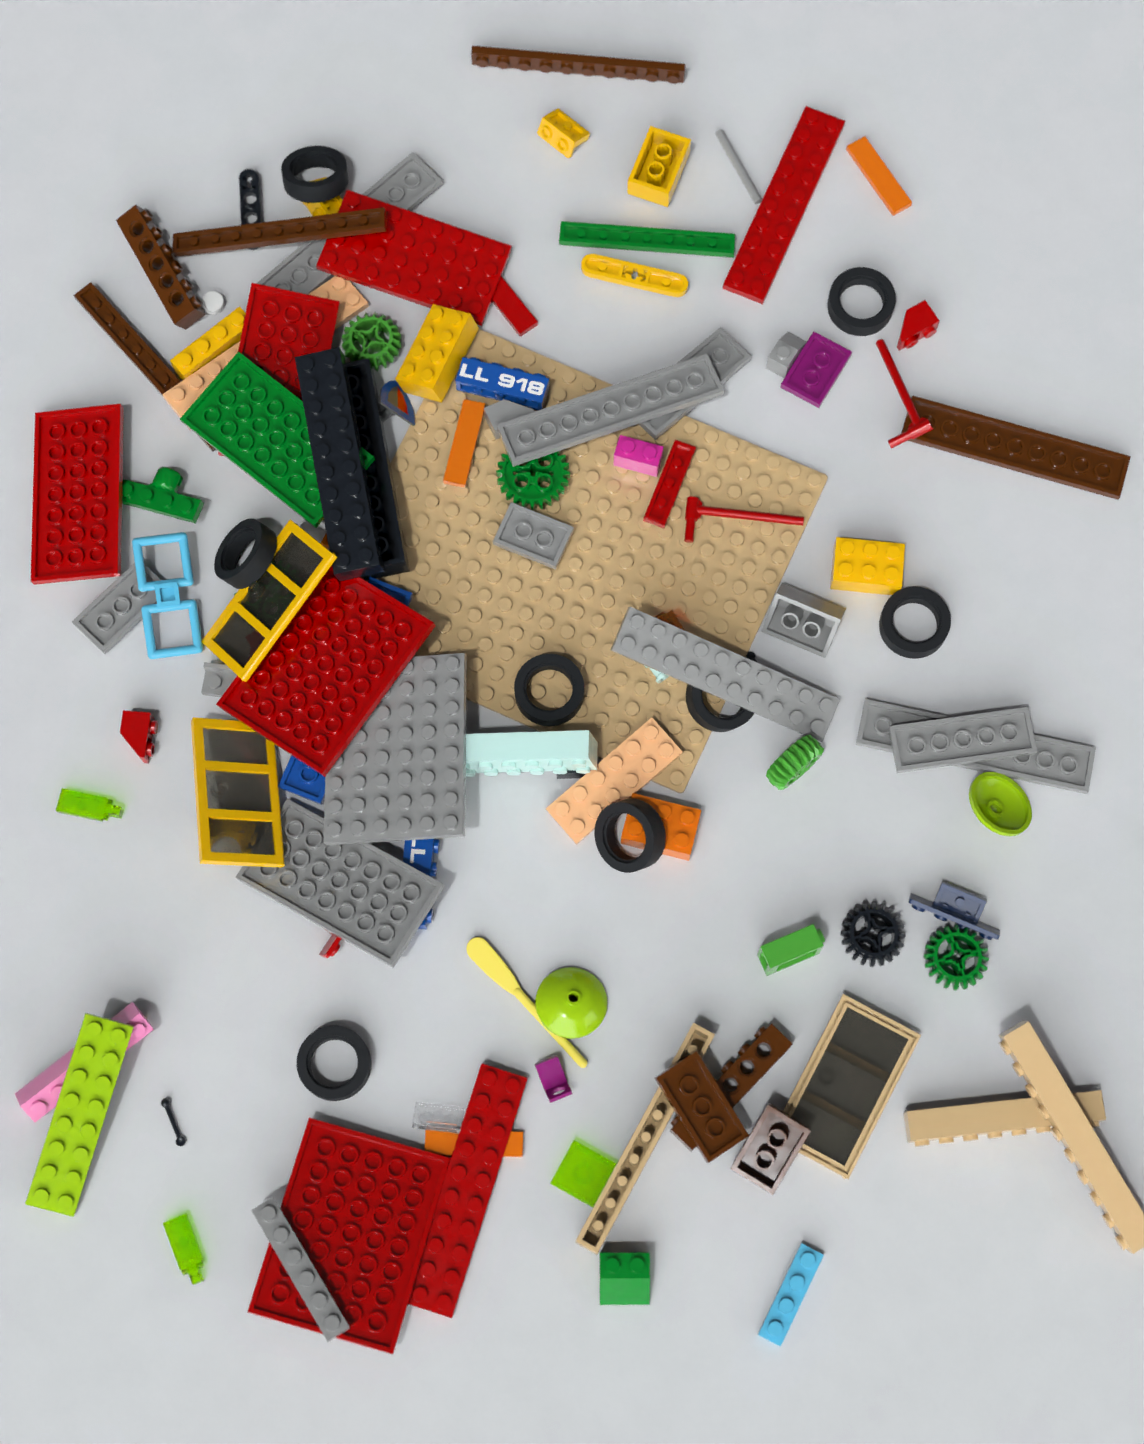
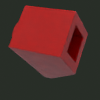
(917, 323)
(138, 731)

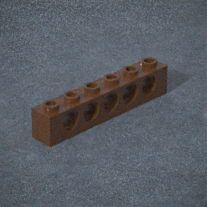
(132, 225)
(777, 1046)

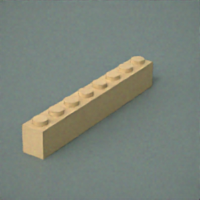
(991, 1119)

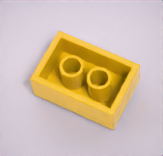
(659, 166)
(867, 566)

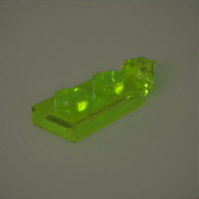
(87, 806)
(185, 1247)

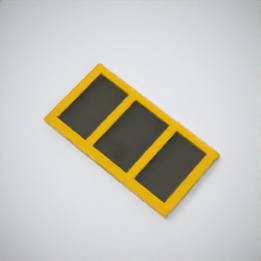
(267, 606)
(236, 795)

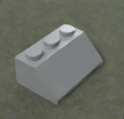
(803, 620)

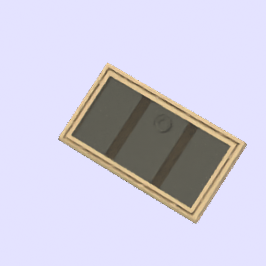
(849, 1083)

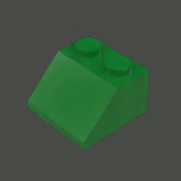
(624, 1278)

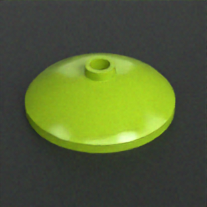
(1000, 804)
(566, 1017)

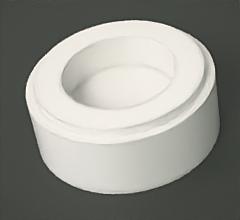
(212, 303)

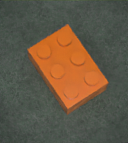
(679, 825)

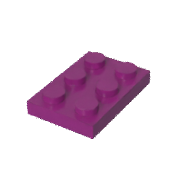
(816, 369)

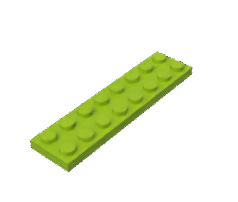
(79, 1114)

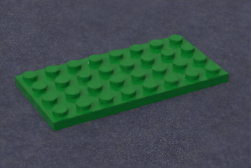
(262, 433)

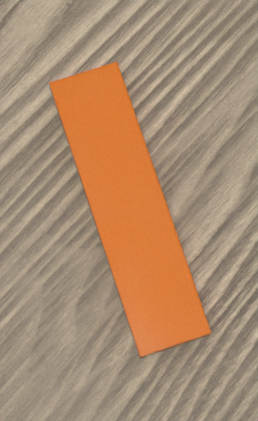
(879, 176)
(464, 443)
(444, 1143)

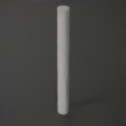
(738, 167)

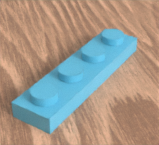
(790, 1295)

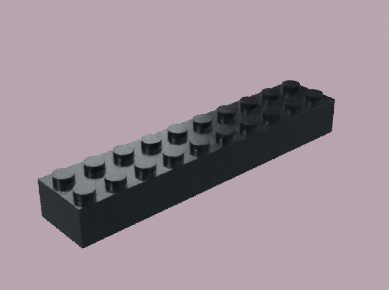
(339, 464)
(379, 472)

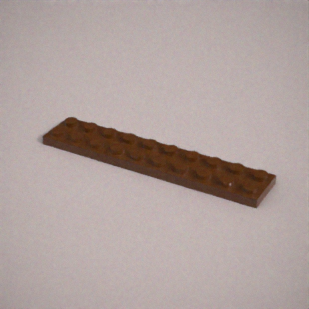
(1021, 449)

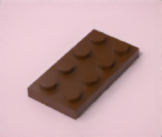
(701, 1106)

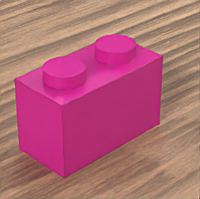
(638, 455)

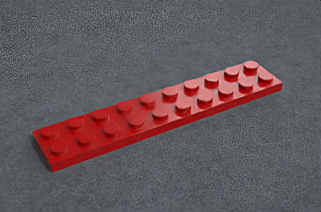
(783, 205)
(467, 1189)

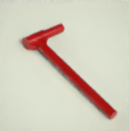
(919, 425)
(695, 509)

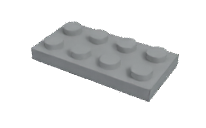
(116, 610)

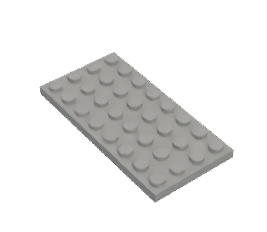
(346, 887)

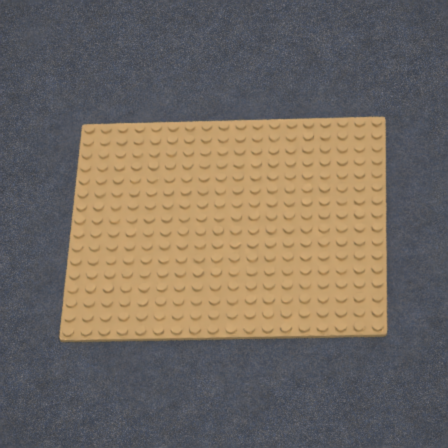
(514, 608)

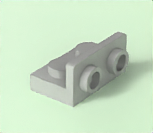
(217, 678)

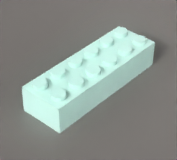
(530, 752)

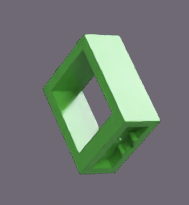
(790, 949)

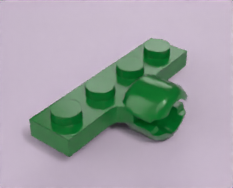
(162, 496)

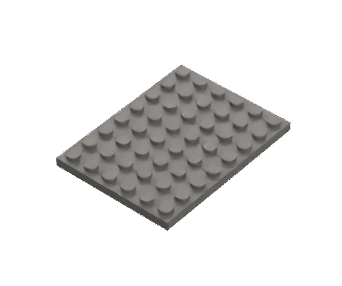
(406, 762)

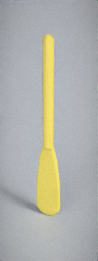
(492, 964)

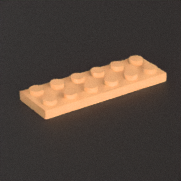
(616, 778)

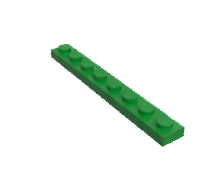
(647, 239)

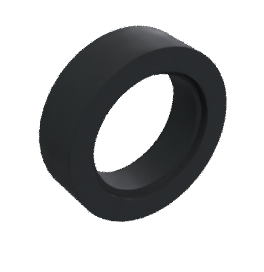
(314, 190)
(861, 276)
(255, 563)
(933, 603)
(549, 662)
(707, 719)
(607, 843)
(307, 1050)

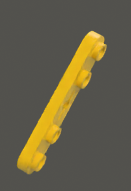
(655, 279)

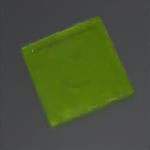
(583, 1173)

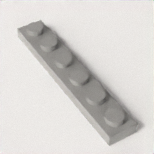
(300, 1269)

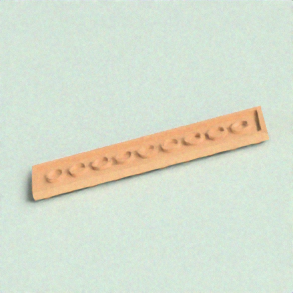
(187, 391)

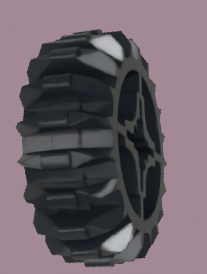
(875, 944)

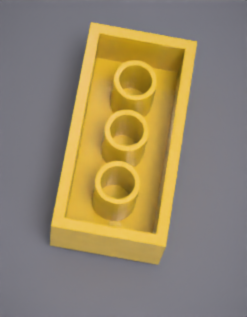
(437, 353)

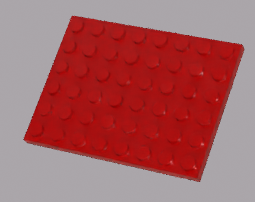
(328, 670)
(364, 1224)

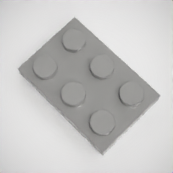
(533, 535)

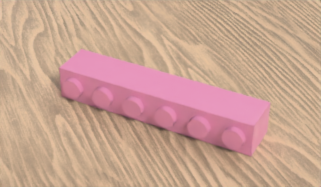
(43, 1091)

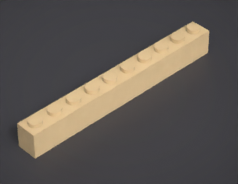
(1076, 1134)
(637, 1152)

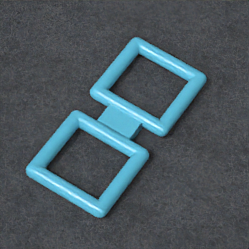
(167, 595)

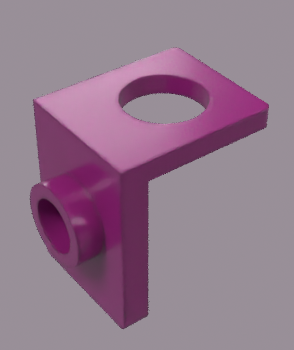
(553, 1078)

